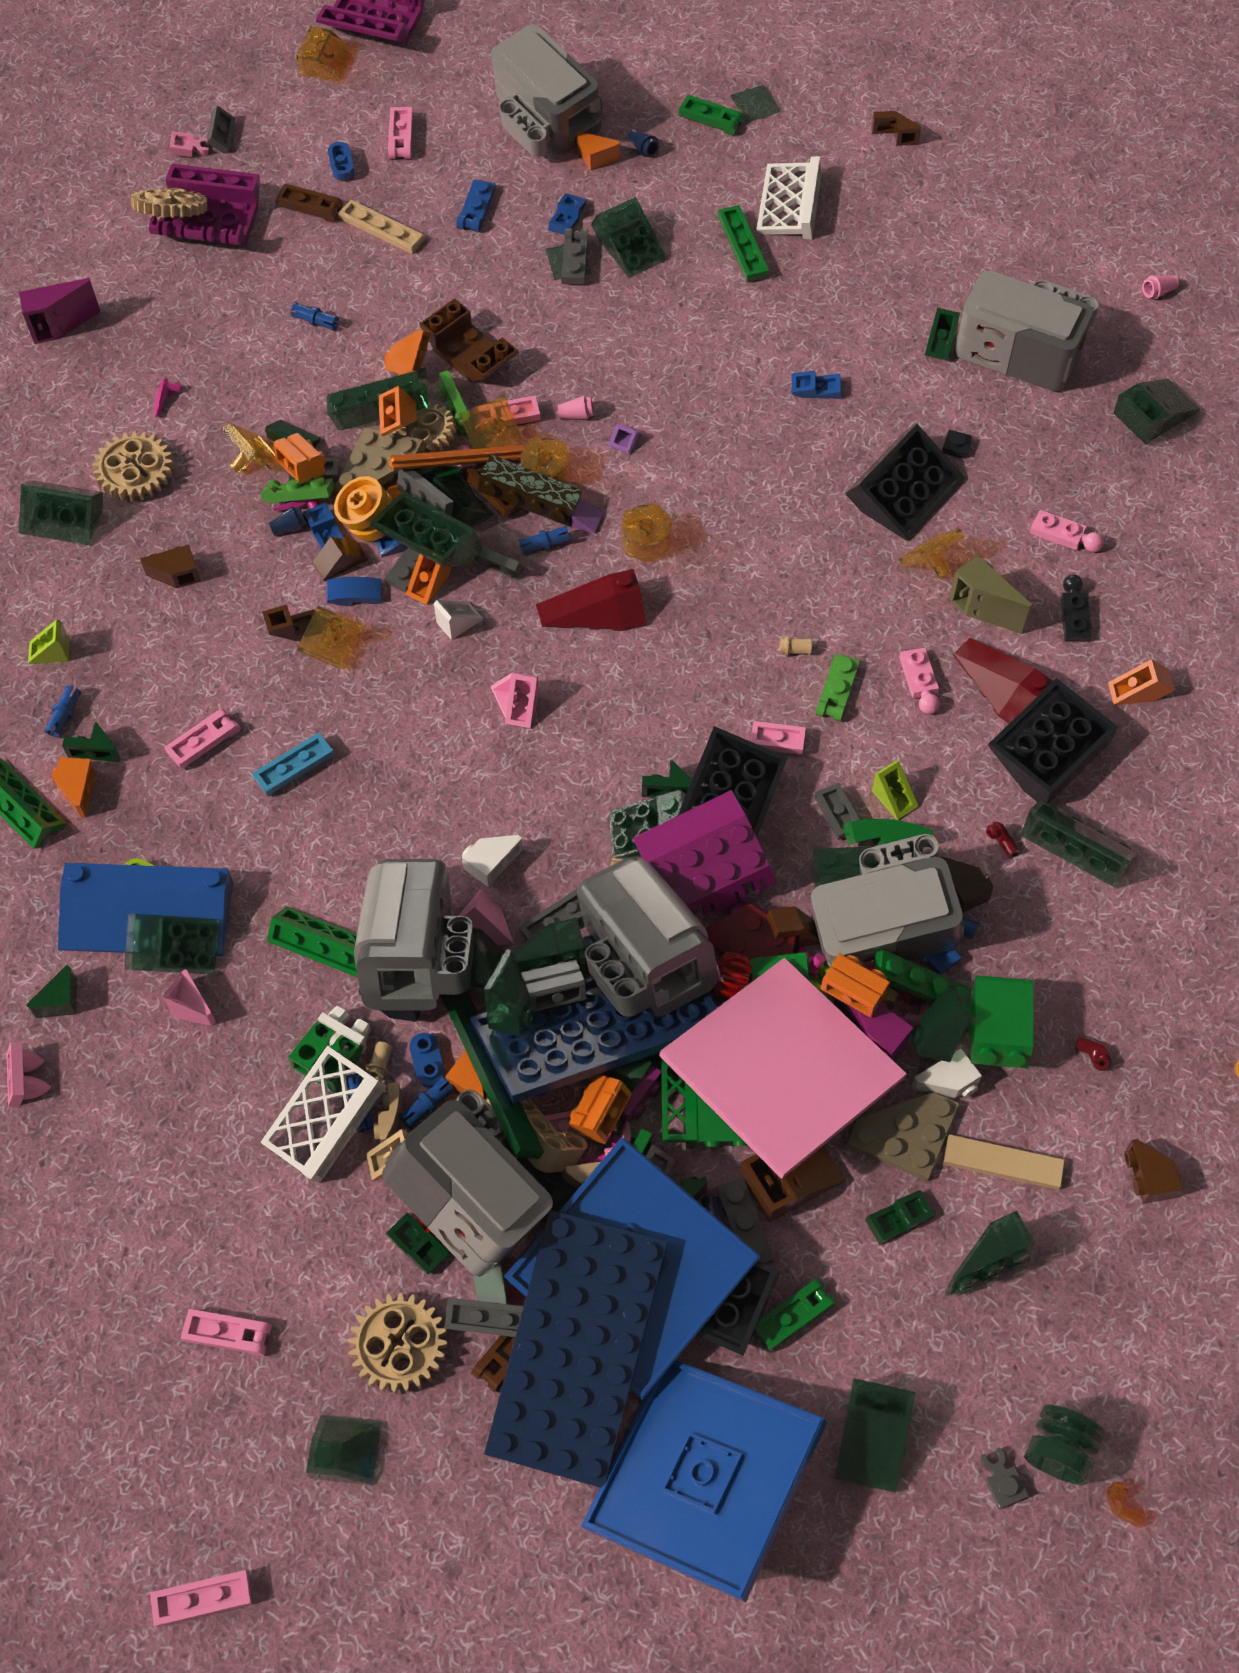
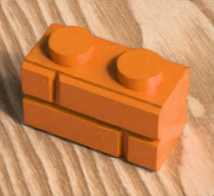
(299, 458)
(855, 984)
(600, 1108)

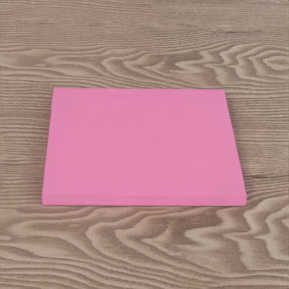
(782, 1067)

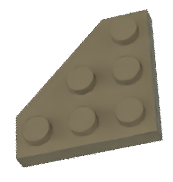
(372, 456)
(906, 1133)

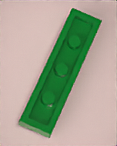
(743, 243)
(915, 978)

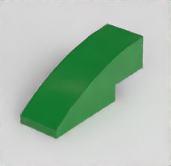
(881, 831)

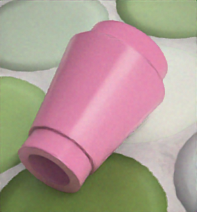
(1159, 285)
(577, 408)

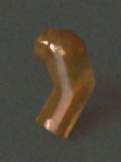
(1120, 1507)

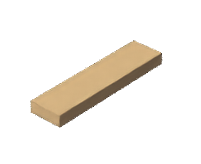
(381, 226)
(1003, 1162)

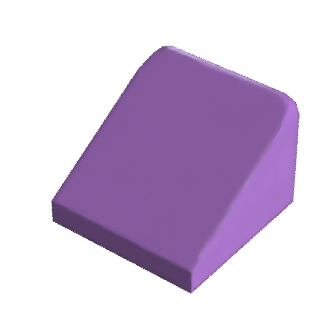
(624, 438)
(586, 517)

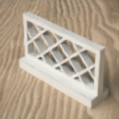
(804, 214)
(340, 1131)

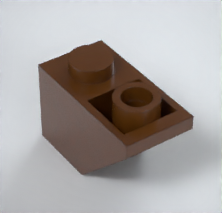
(172, 567)
(1153, 1172)

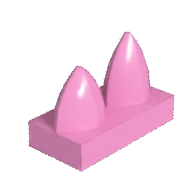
(21, 1086)

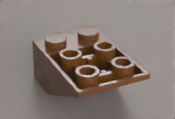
(800, 1186)

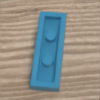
(293, 764)

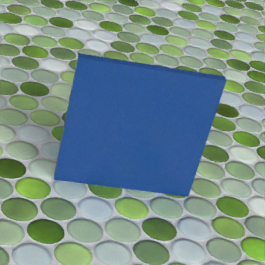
(699, 1263)
(705, 1478)

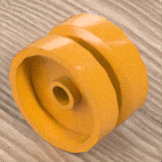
(360, 504)

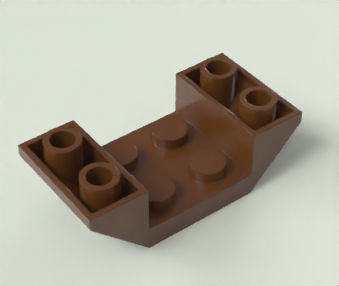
(463, 344)

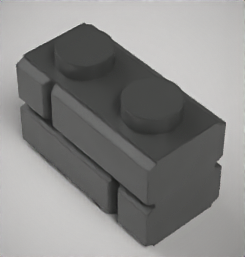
(554, 985)

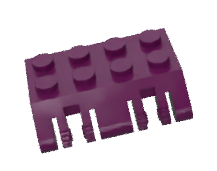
(378, 18)
(230, 205)
(708, 854)

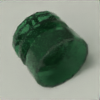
(1064, 1444)

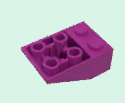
(58, 308)
(884, 1028)

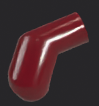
(999, 832)
(1096, 1051)

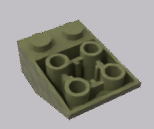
(989, 597)

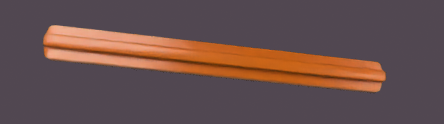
(456, 457)

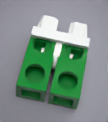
(330, 1032)

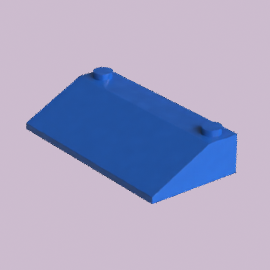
(101, 896)

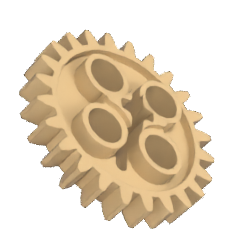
(169, 202)
(433, 426)
(118, 466)
(421, 1356)

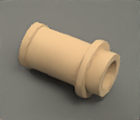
(795, 646)
(379, 1061)

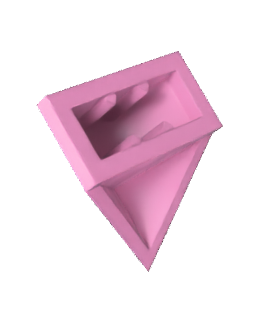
(517, 698)
(489, 917)
(186, 1001)

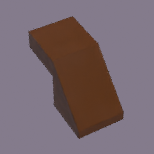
(904, 129)
(285, 626)
(793, 922)

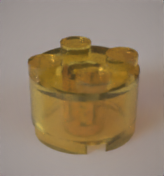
(547, 458)
(646, 532)

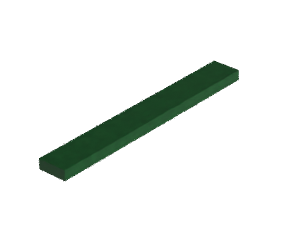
(510, 1116)

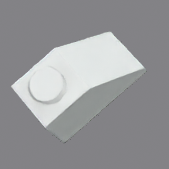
(491, 857)
(949, 1078)

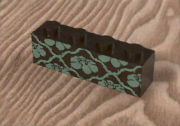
(529, 490)

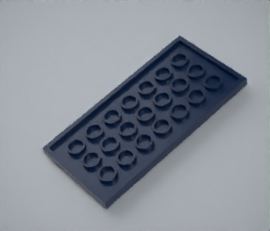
(581, 1041)
(576, 1349)

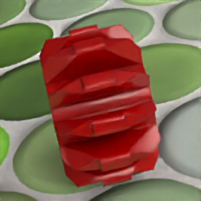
(733, 974)

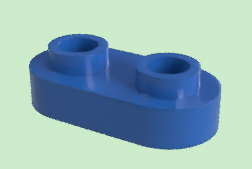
(341, 161)
(427, 1058)

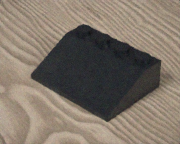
(906, 483)
(1052, 741)
(736, 766)
(740, 1313)

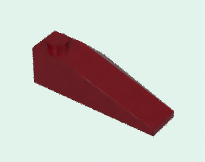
(602, 603)
(1001, 678)

